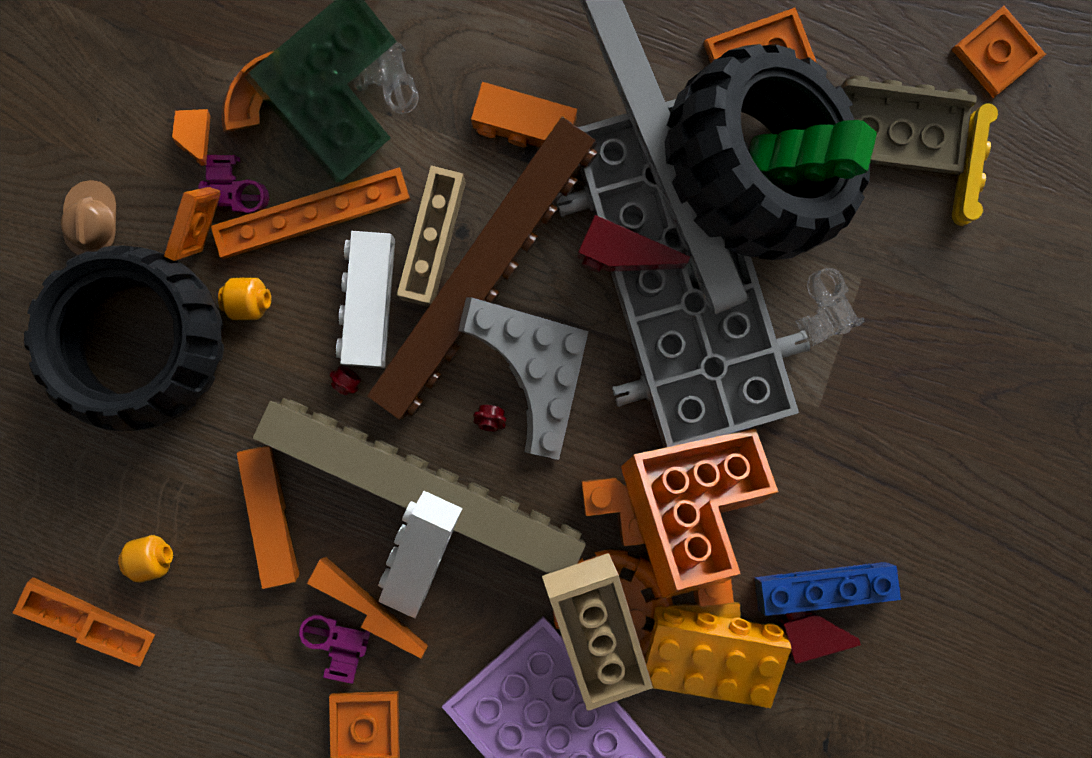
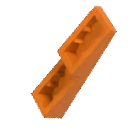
(267, 517)
(379, 620)
(83, 621)

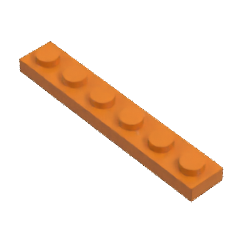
(310, 213)

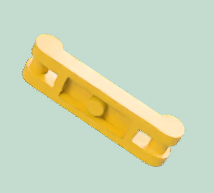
(972, 180)

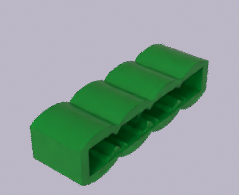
(814, 153)

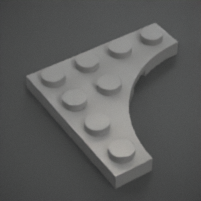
(542, 359)

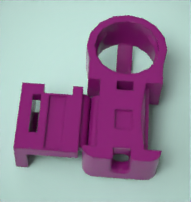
(223, 180)
(345, 644)

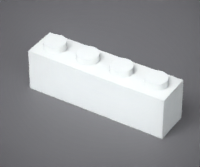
(367, 299)
(419, 553)

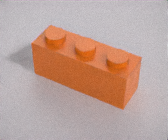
(517, 115)

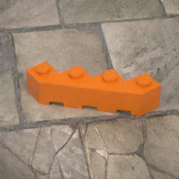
(612, 496)

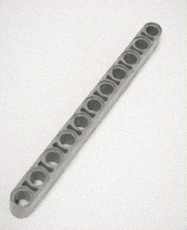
(649, 120)

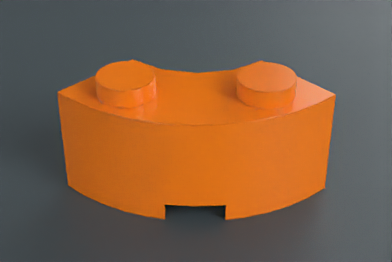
(242, 101)

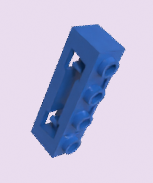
(827, 588)

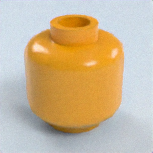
(244, 298)
(145, 559)

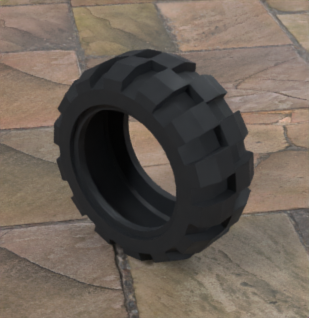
(718, 171)

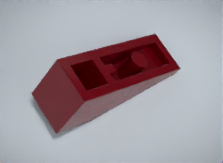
(620, 249)

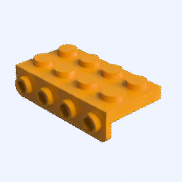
(716, 656)

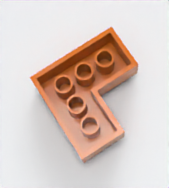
(680, 502)

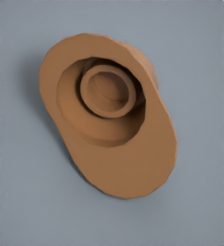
(89, 217)

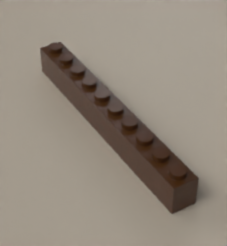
(484, 267)

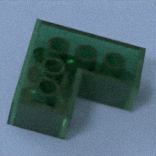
(309, 87)

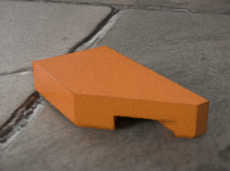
(192, 132)

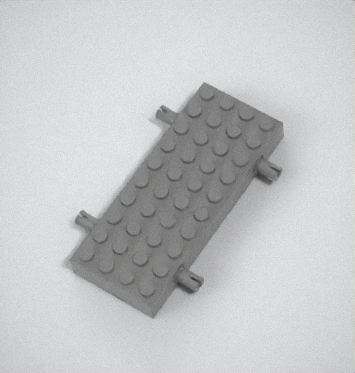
(696, 367)

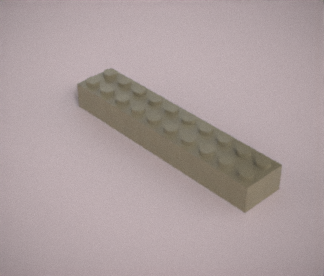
(403, 480)

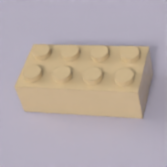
(598, 631)

